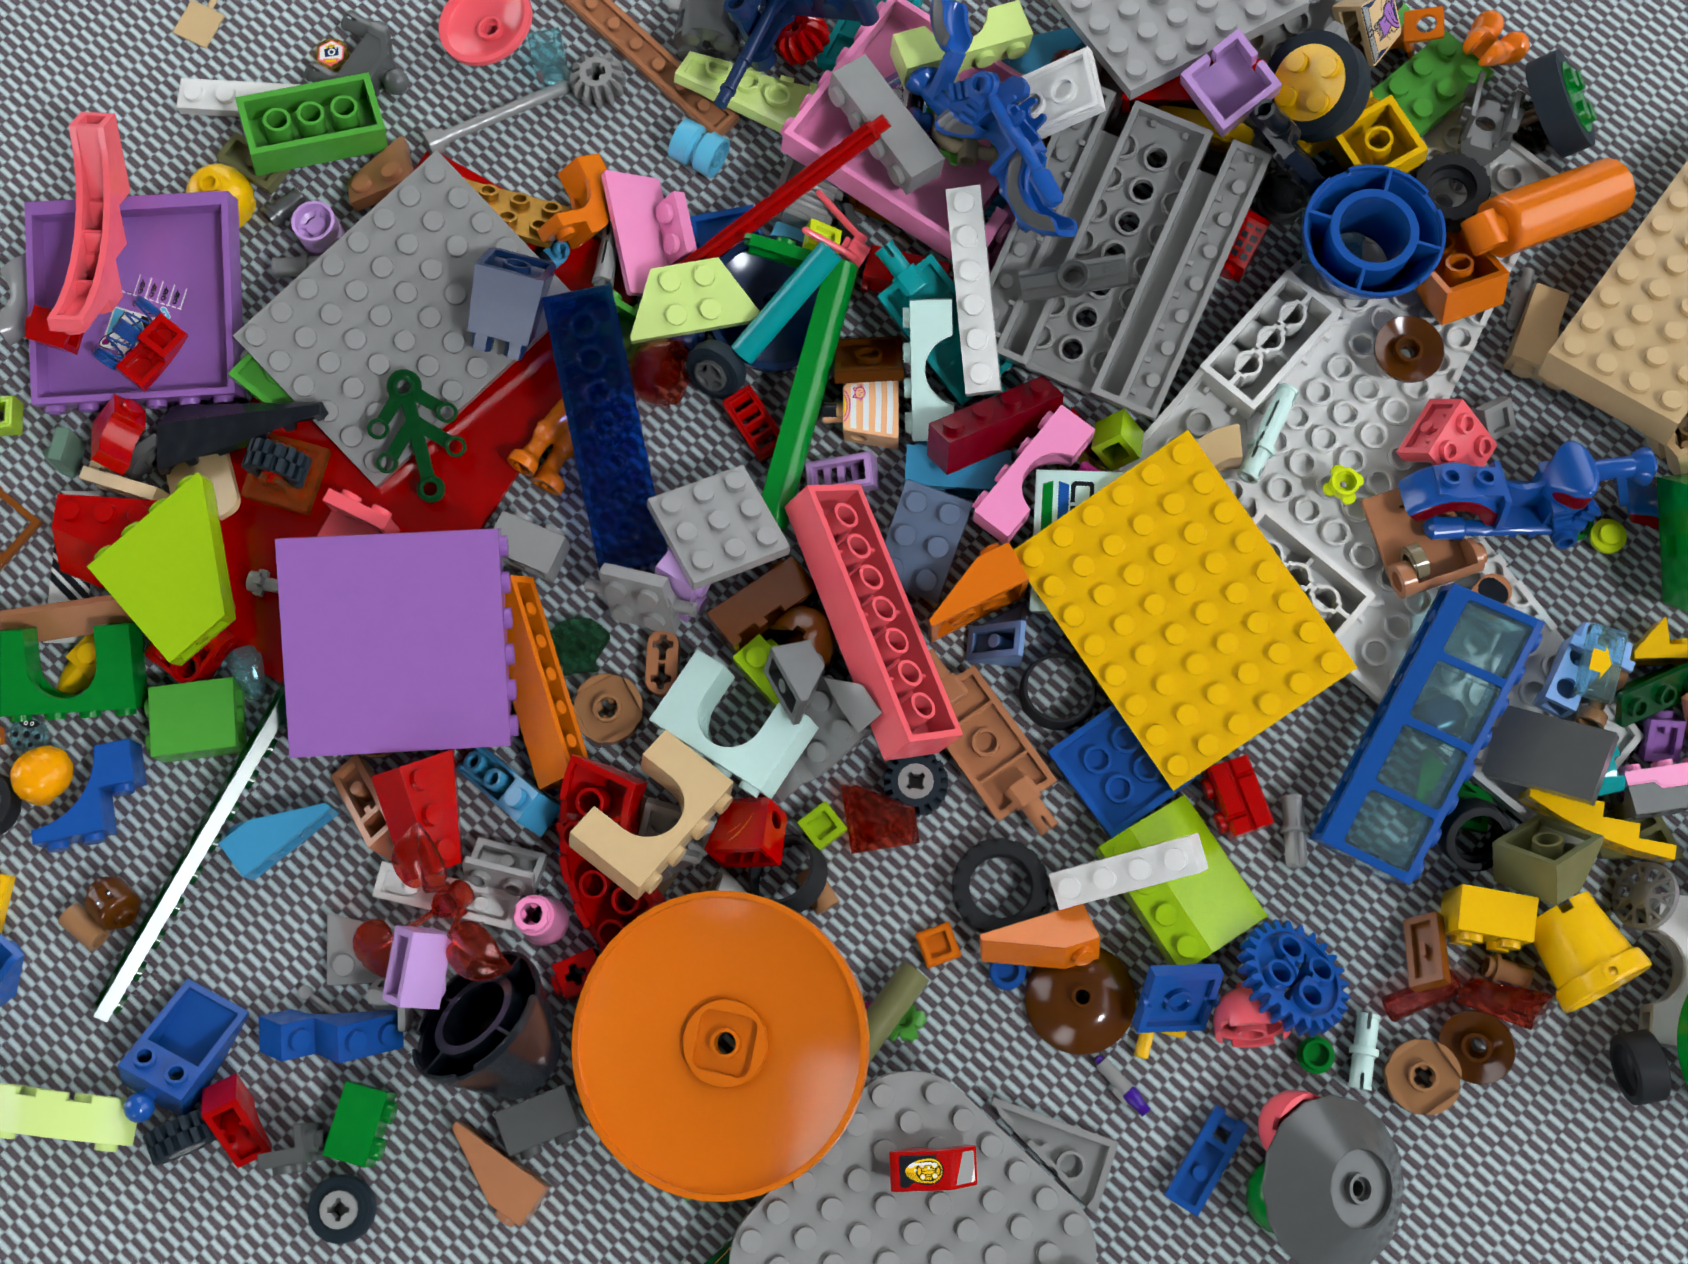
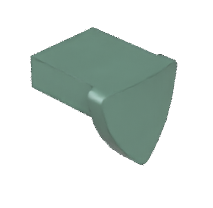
(65, 452)

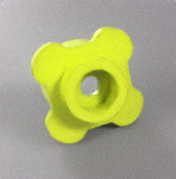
(1343, 474)

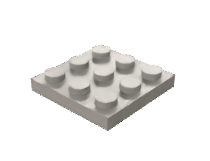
(718, 527)

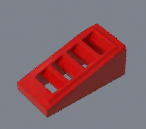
(737, 401)

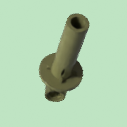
(893, 1004)

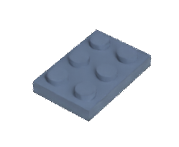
(926, 537)

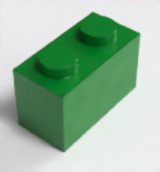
(360, 1124)

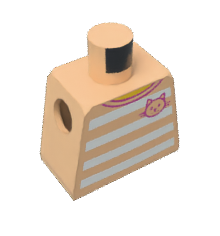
(867, 413)

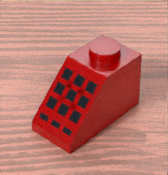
(1245, 246)

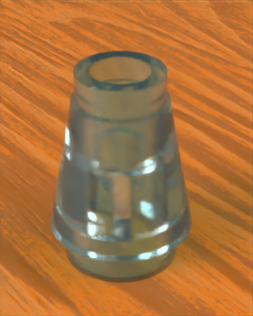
(248, 671)

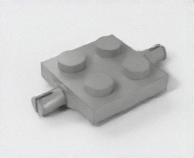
(640, 598)

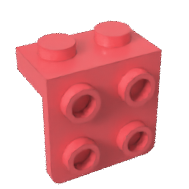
(354, 518)

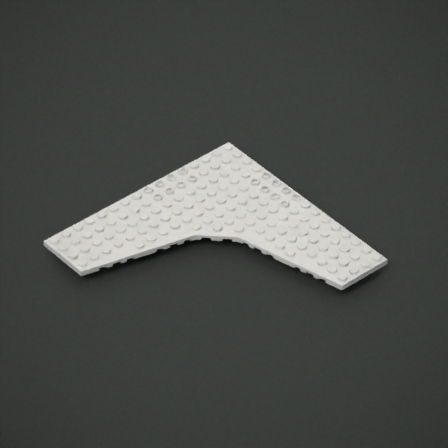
(1358, 420)

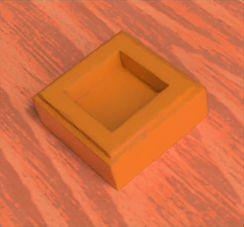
(938, 945)

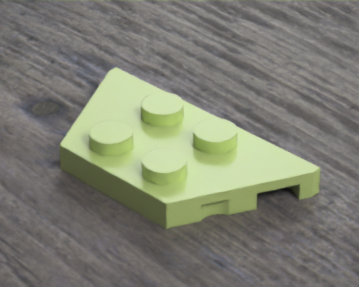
(690, 301)

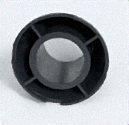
(491, 1034)

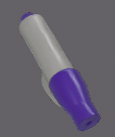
(1121, 1086)

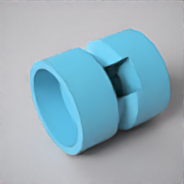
(696, 146)

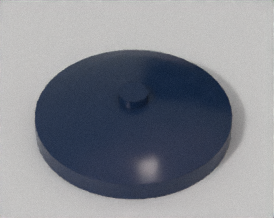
(761, 281)

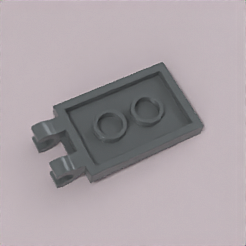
(1548, 754)

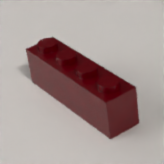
(991, 425)

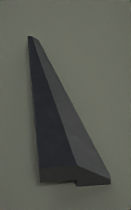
(224, 428)

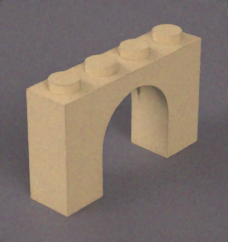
(1536, 332)
(636, 860)

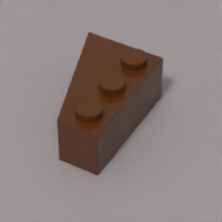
(760, 604)

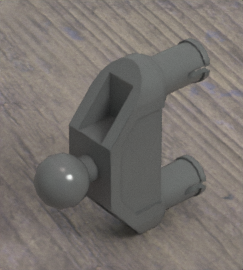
(371, 55)

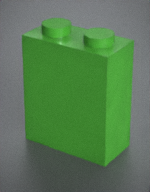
(195, 720)

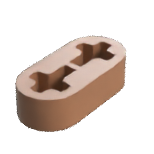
(654, 662)

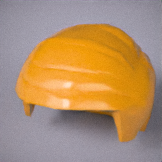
(41, 775)

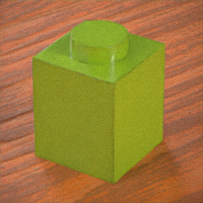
(1117, 440)

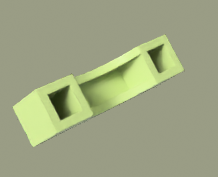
(1003, 36)

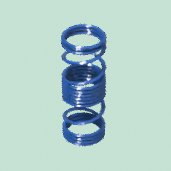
(126, 332)

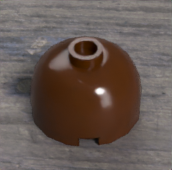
(805, 624)

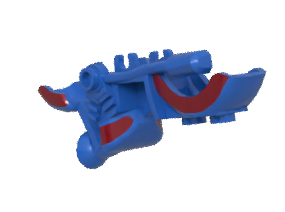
(1551, 504)

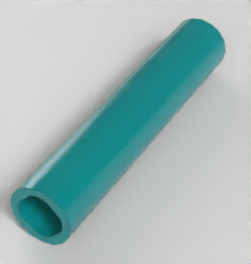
(786, 302)

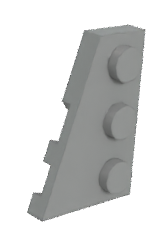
(342, 963)

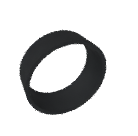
(1048, 722)
(813, 885)

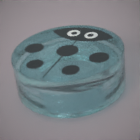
(29, 735)

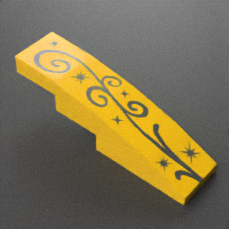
(1617, 834)

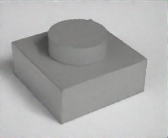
(1497, 416)

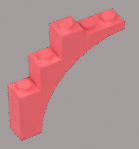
(99, 234)

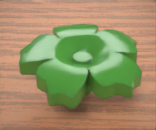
(907, 1026)

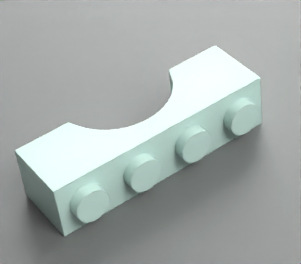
(929, 324)

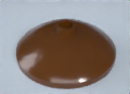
(1077, 1026)

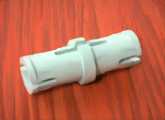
(1364, 1051)

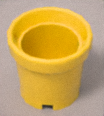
(1585, 952)

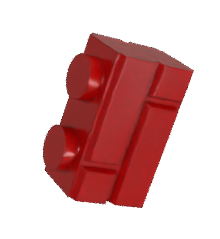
(1236, 797)

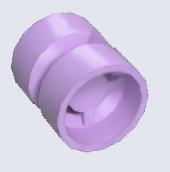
(316, 226)

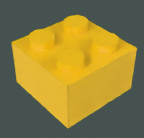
(1380, 138)
(1489, 917)

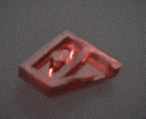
(877, 820)
(1505, 1002)

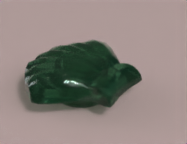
(579, 644)

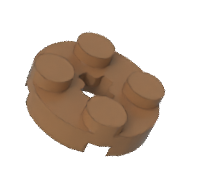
(614, 690)
(1444, 1077)

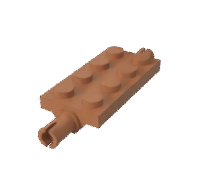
(995, 751)

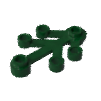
(415, 429)

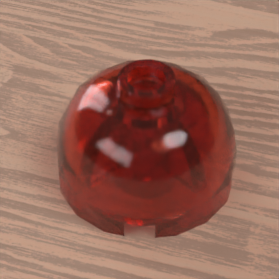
(659, 372)

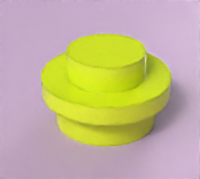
(1607, 536)

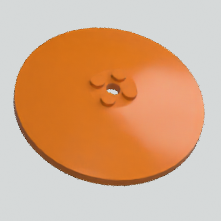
(652, 1057)

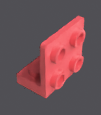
(1447, 434)

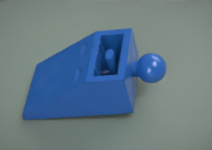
(181, 1042)

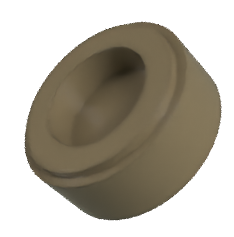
(1417, 558)

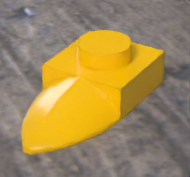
(80, 668)

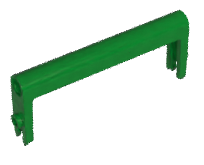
(811, 371)

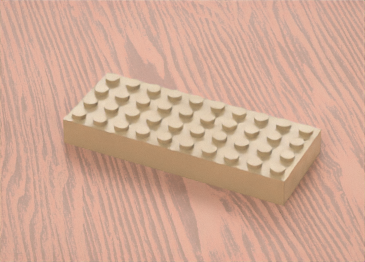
(1632, 331)

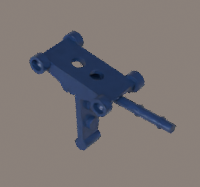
(763, 26)

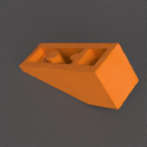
(1047, 941)

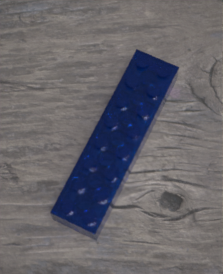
(605, 426)

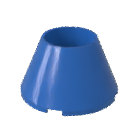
(1385, 208)

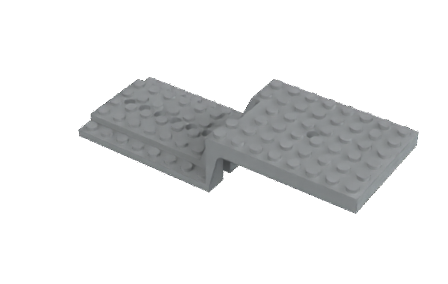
(1169, 256)

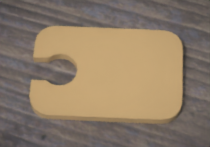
(220, 472)

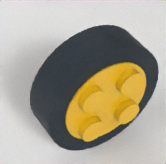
(1322, 83)

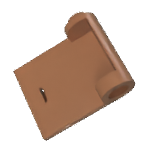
(1394, 529)

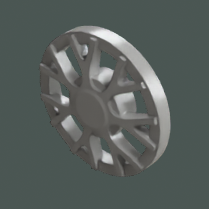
(1645, 896)

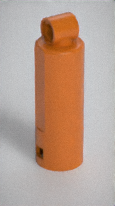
(1550, 208)

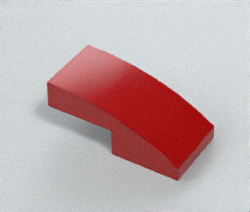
(153, 353)

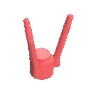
(851, 249)

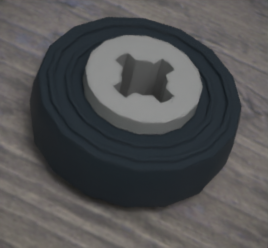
(356, 1209)

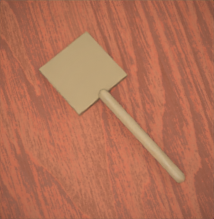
(199, 23)

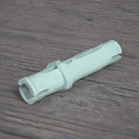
(1262, 445)

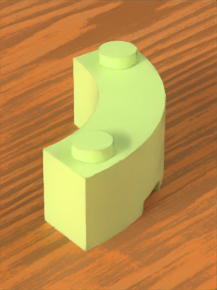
(54, 1115)

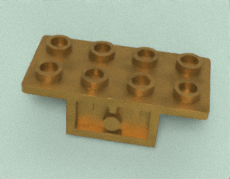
(520, 211)

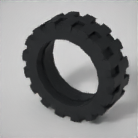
(992, 849)

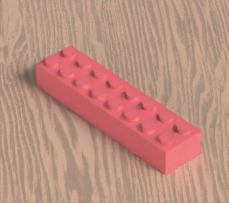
(873, 619)

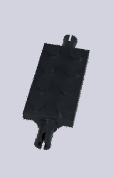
(1281, 136)

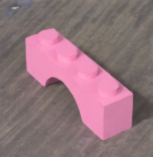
(1059, 441)

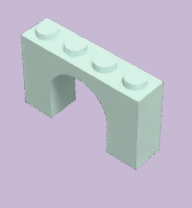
(758, 763)

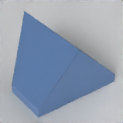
(999, 639)

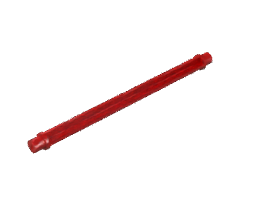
(792, 190)

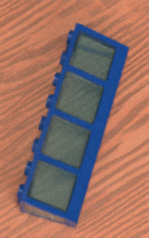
(1427, 733)

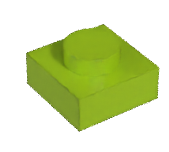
(822, 826)

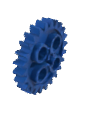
(1271, 965)

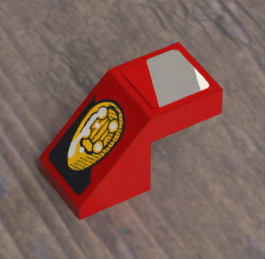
(933, 1168)

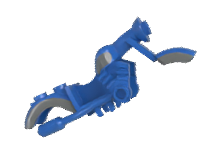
(992, 111)

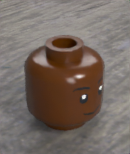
(111, 901)

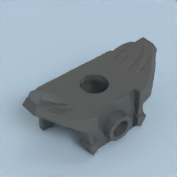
(1505, 119)

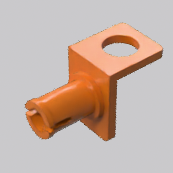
(1410, 33)

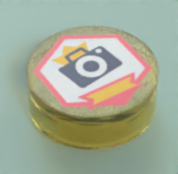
(332, 54)

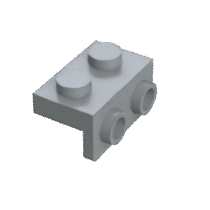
(504, 867)

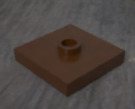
(869, 360)

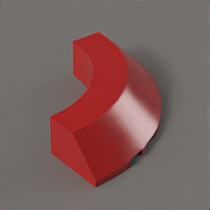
(598, 900)

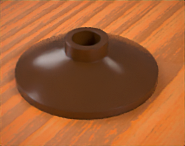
(1416, 337)
(1479, 1064)

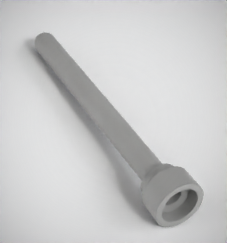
(440, 138)

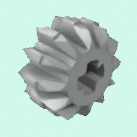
(586, 82)

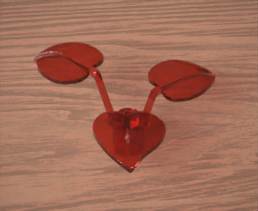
(472, 948)

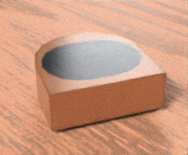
(1494, 587)

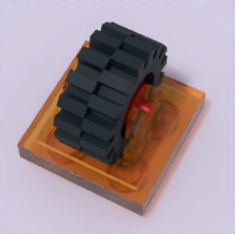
(284, 472)

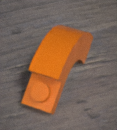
(588, 203)

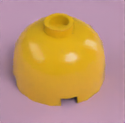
(225, 178)

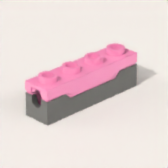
(1652, 790)

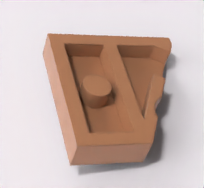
(380, 175)

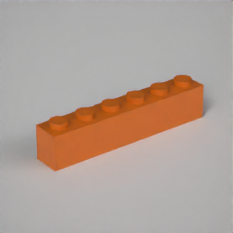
(542, 694)

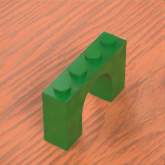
(117, 683)

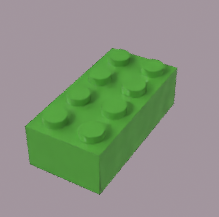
(312, 123)

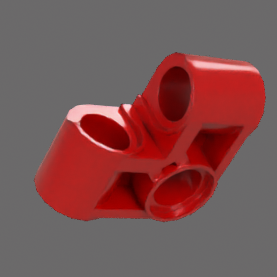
(206, 660)

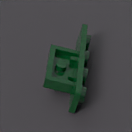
(1651, 694)

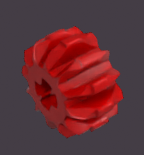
(803, 39)

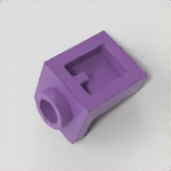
(1662, 736)

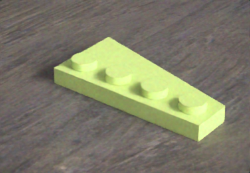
(757, 95)

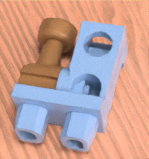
(1557, 691)

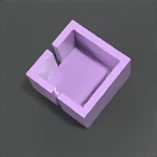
(1229, 86)

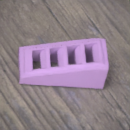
(854, 461)

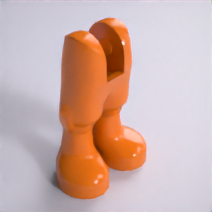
(1486, 46)
(549, 431)

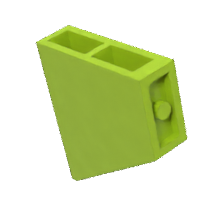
(172, 571)

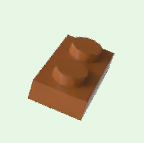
(1426, 952)

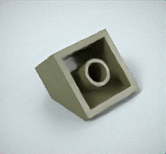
(1545, 858)

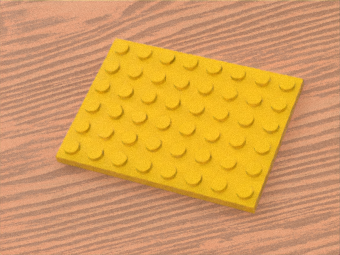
(1182, 610)

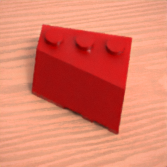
(89, 523)
(424, 794)

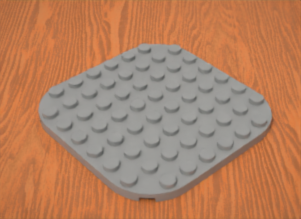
(850, 1215)

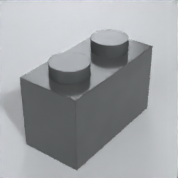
(539, 1121)

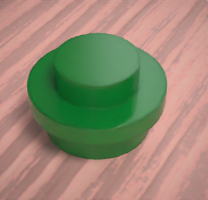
(1315, 1055)

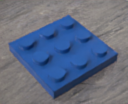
(1111, 772)

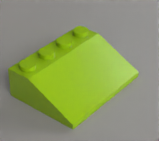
(1195, 912)

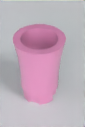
(553, 920)

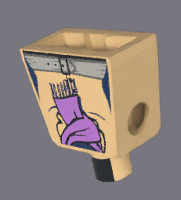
(1370, 25)

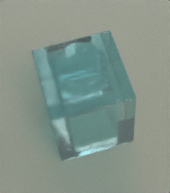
(549, 56)

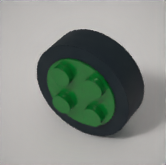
(1559, 104)

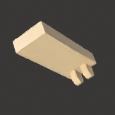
(107, 481)

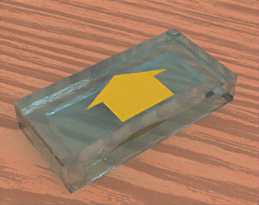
(1600, 663)

